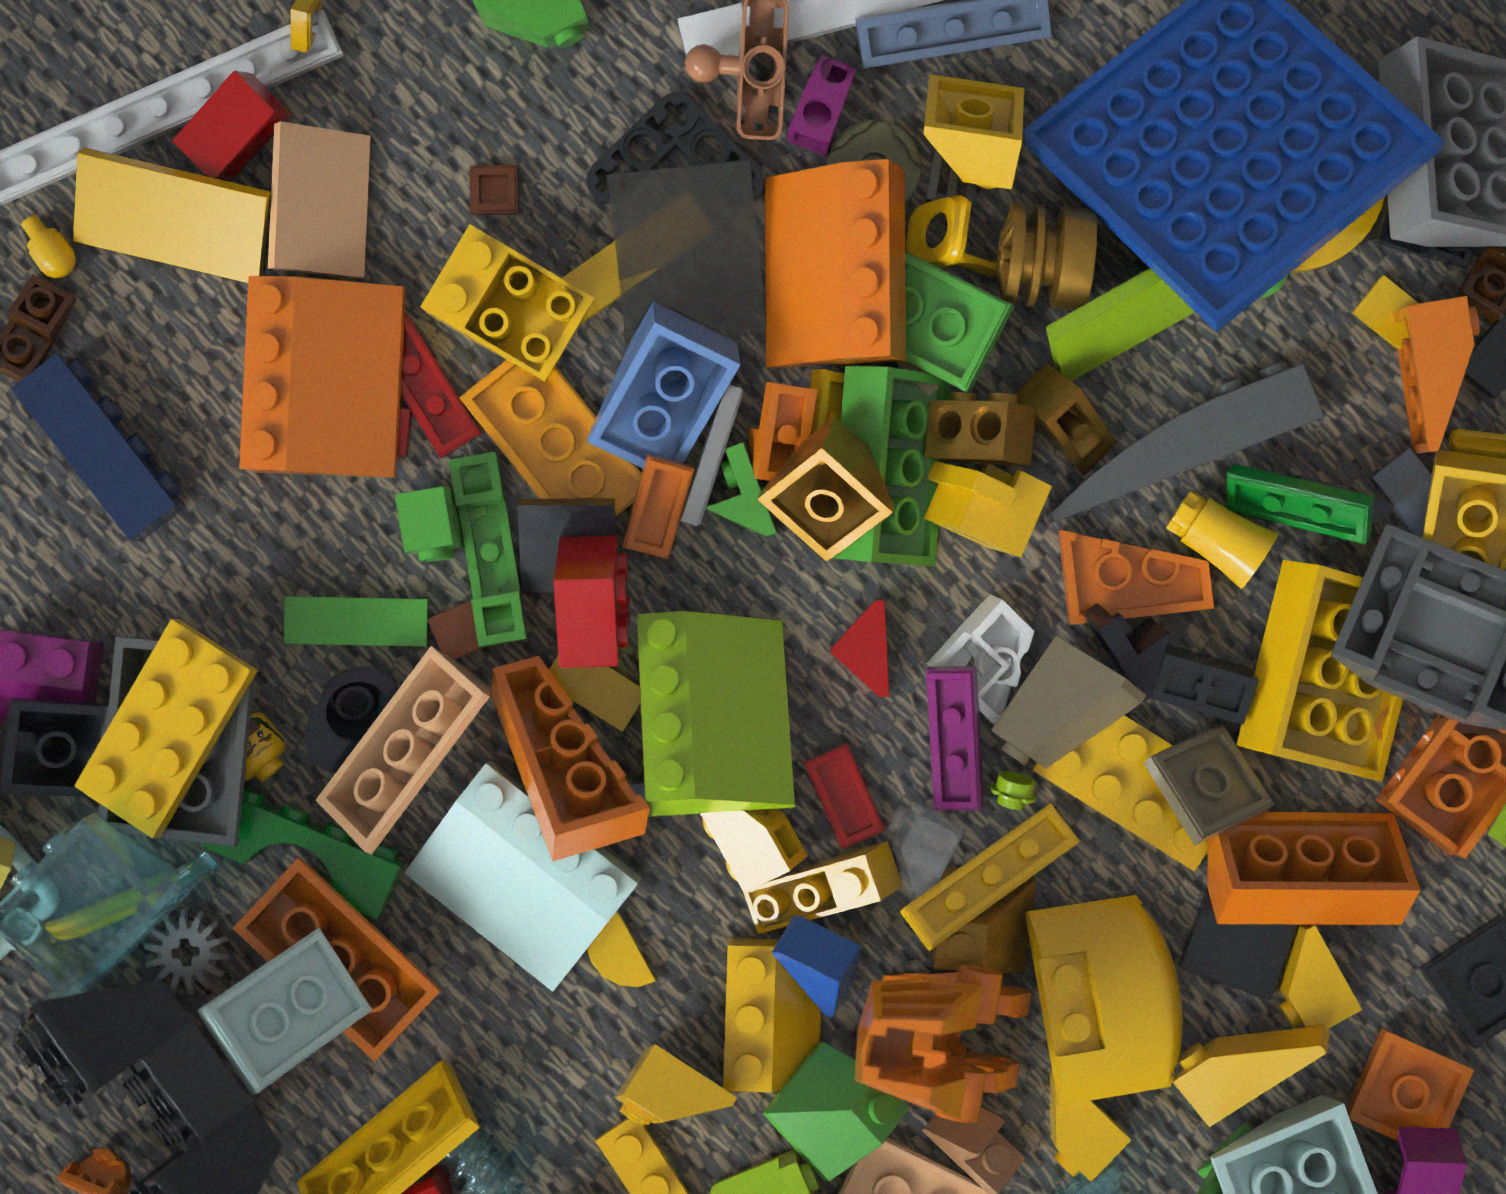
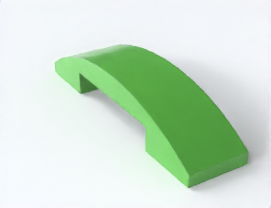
(489, 549)

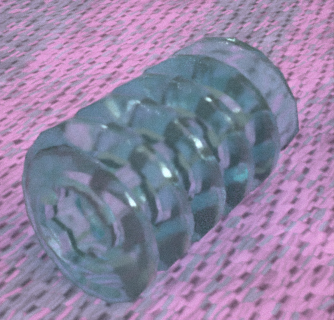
(481, 1167)

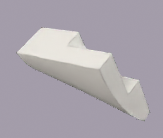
(997, 643)

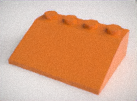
(836, 265)
(322, 377)

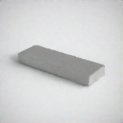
(711, 456)

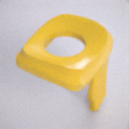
(952, 248)

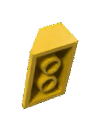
(767, 1019)

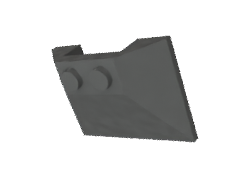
(1430, 629)

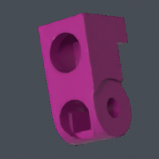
(821, 105)

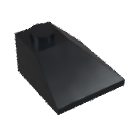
(48, 745)

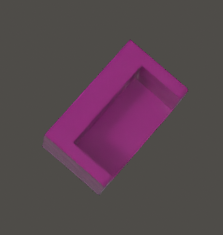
(1431, 1161)

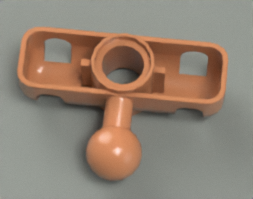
(705, 64)

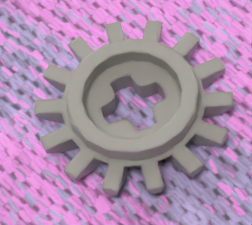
(198, 936)

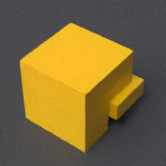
(987, 505)

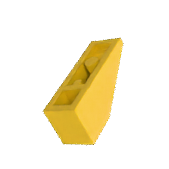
(1242, 1067)

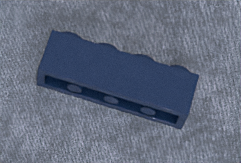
(99, 447)

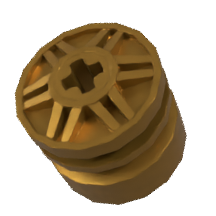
(1047, 256)

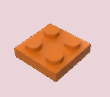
(1407, 1087)

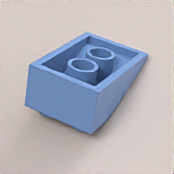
(664, 388)

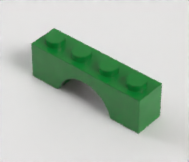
(356, 875)

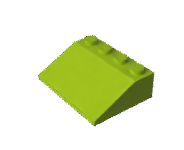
(714, 713)

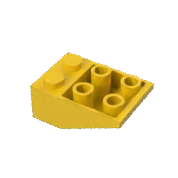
(507, 303)

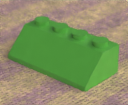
(891, 418)

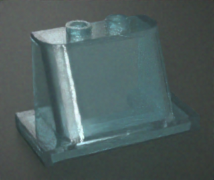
(92, 903)

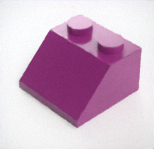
(47, 668)

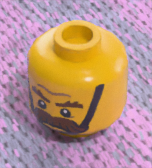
(264, 748)

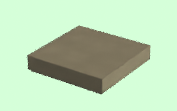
(1208, 784)

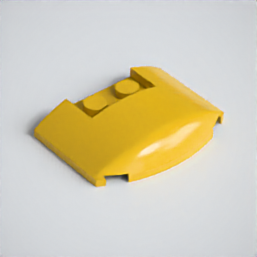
(1106, 998)

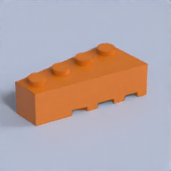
(566, 773)

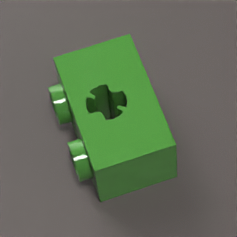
(429, 523)

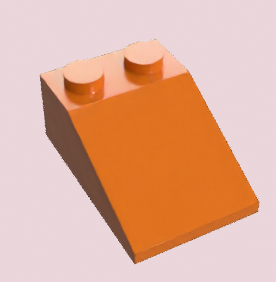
(1434, 364)

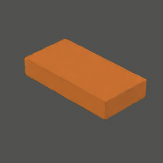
(657, 506)

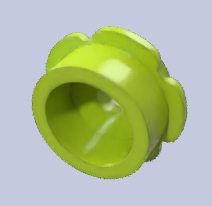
(1014, 790)

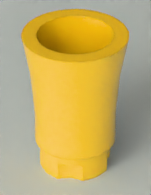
(1222, 536)

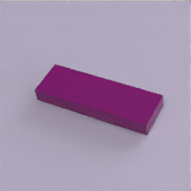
(955, 738)

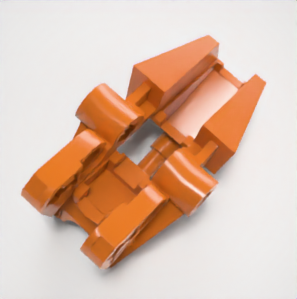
(914, 1033)

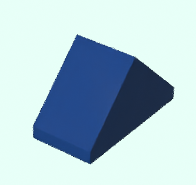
(818, 962)

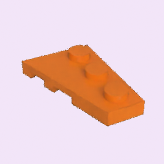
(1130, 579)

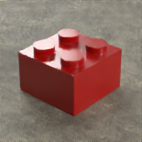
(591, 601)

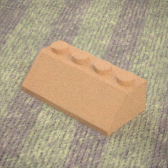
(403, 748)

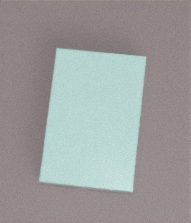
(284, 1011)

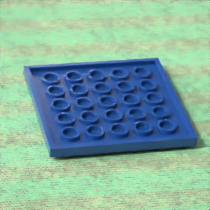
(1230, 147)

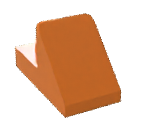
(783, 427)

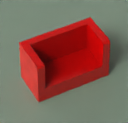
(231, 126)

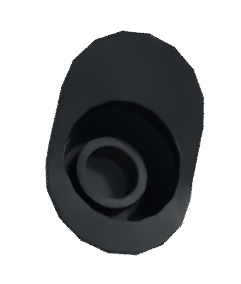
(345, 714)

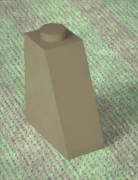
(1063, 705)

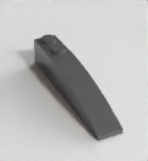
(1203, 434)

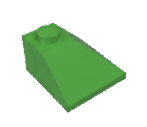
(536, 20)
(830, 1114)

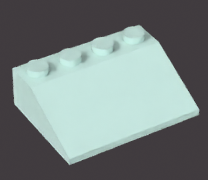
(500, 879)
(1297, 1153)

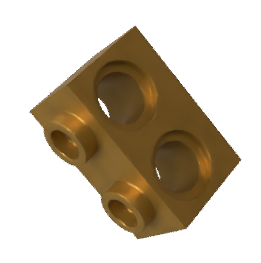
(969, 430)

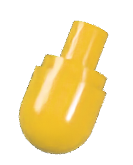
(49, 248)

